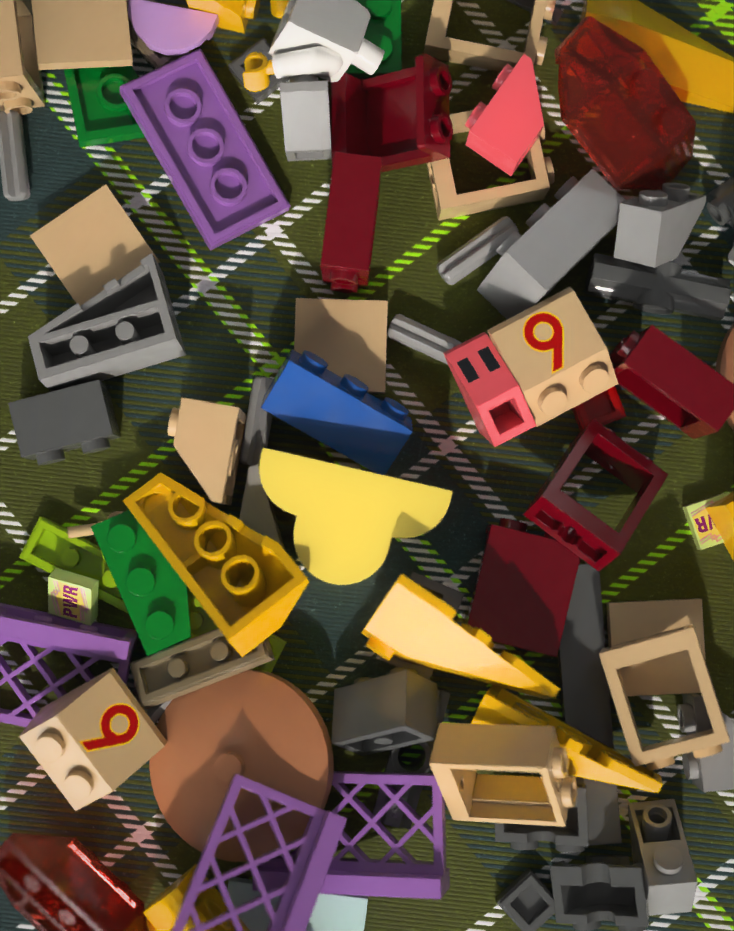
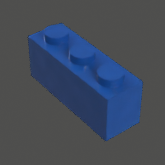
(338, 411)

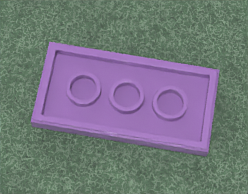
(204, 148)

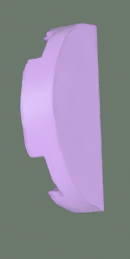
(171, 28)

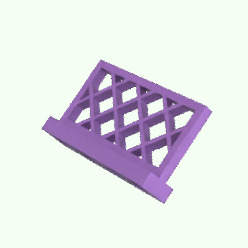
(60, 634)
(305, 871)
(380, 876)

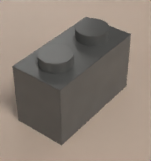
(64, 422)
(385, 712)

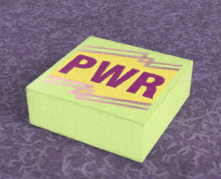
(700, 523)
(73, 596)

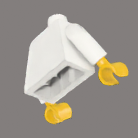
(314, 40)

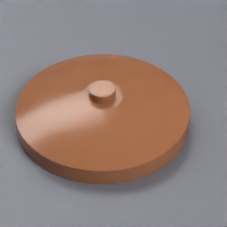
(248, 728)

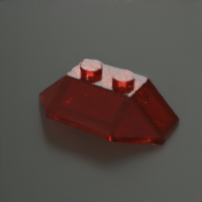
(622, 108)
(66, 886)

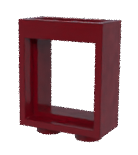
(350, 221)
(673, 382)
(558, 512)

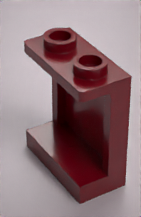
(395, 115)
(523, 588)

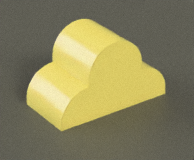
(347, 513)

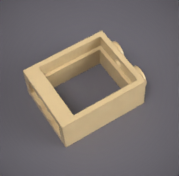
(483, 55)
(19, 73)
(451, 205)
(651, 647)
(503, 798)

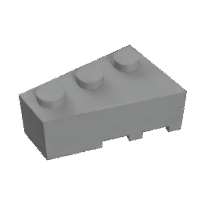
(552, 244)
(110, 334)

